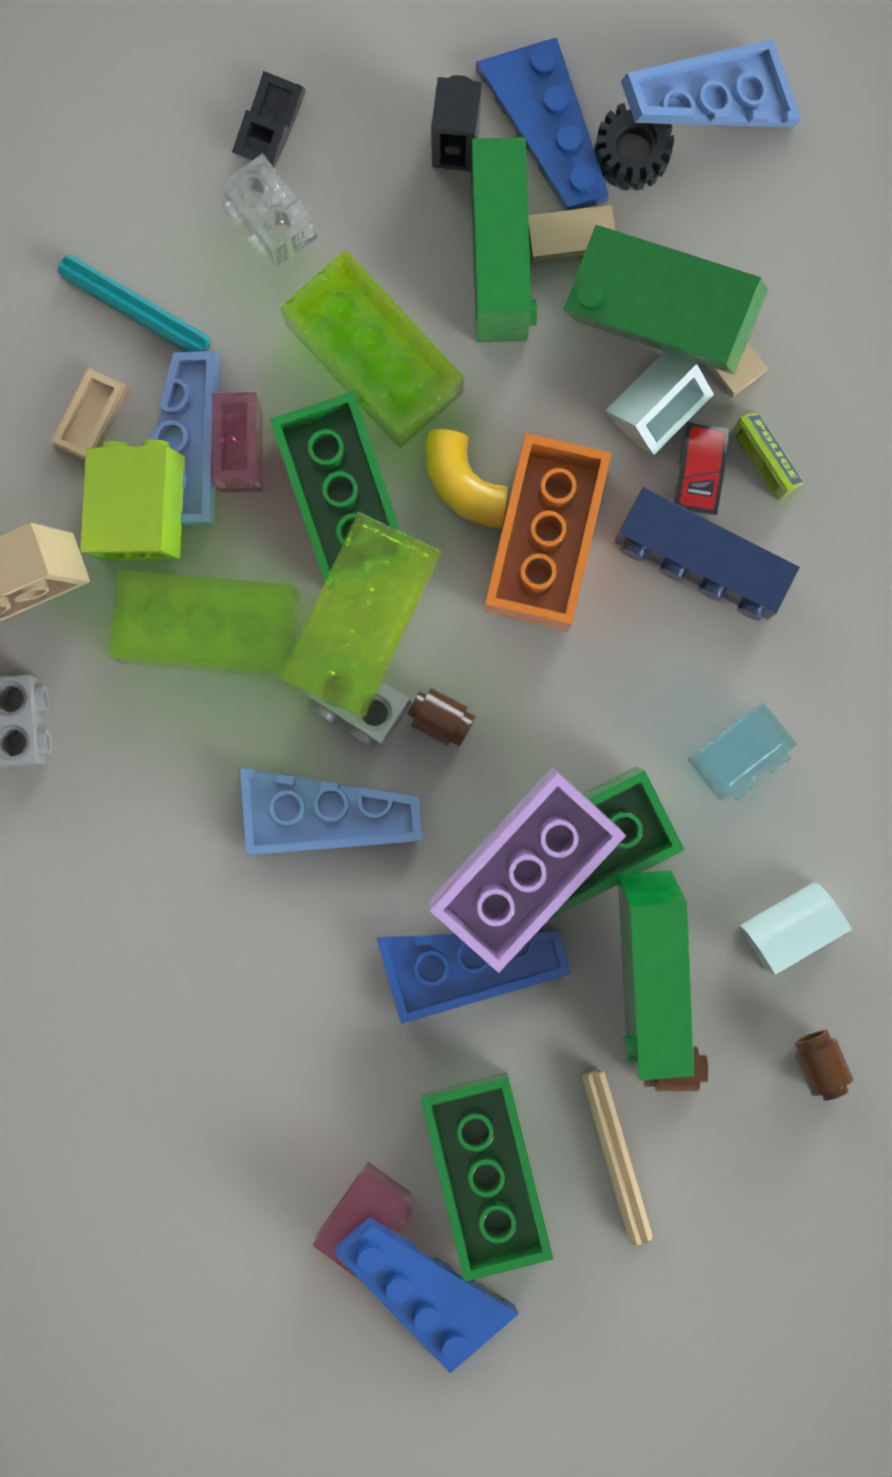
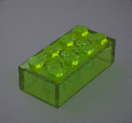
(372, 348)
(361, 615)
(204, 623)

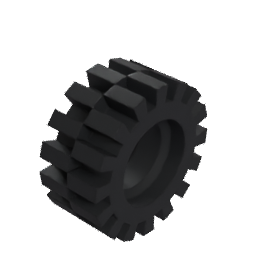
(630, 170)

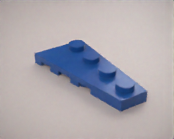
(543, 107)
(444, 973)
(424, 1293)

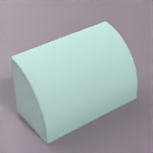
(660, 401)
(795, 928)

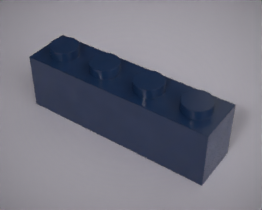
(706, 555)

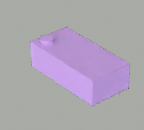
(525, 869)

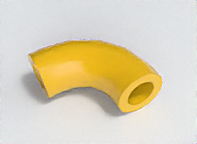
(458, 484)

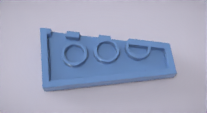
(715, 89)
(188, 428)
(310, 814)

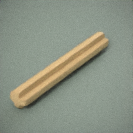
(617, 1156)

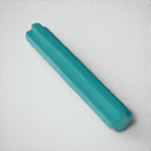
(132, 305)

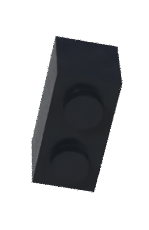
(455, 122)

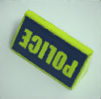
(767, 455)

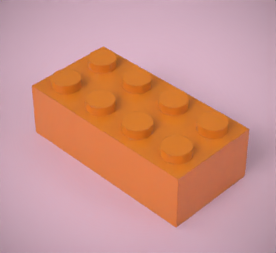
(547, 532)

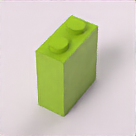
(132, 501)

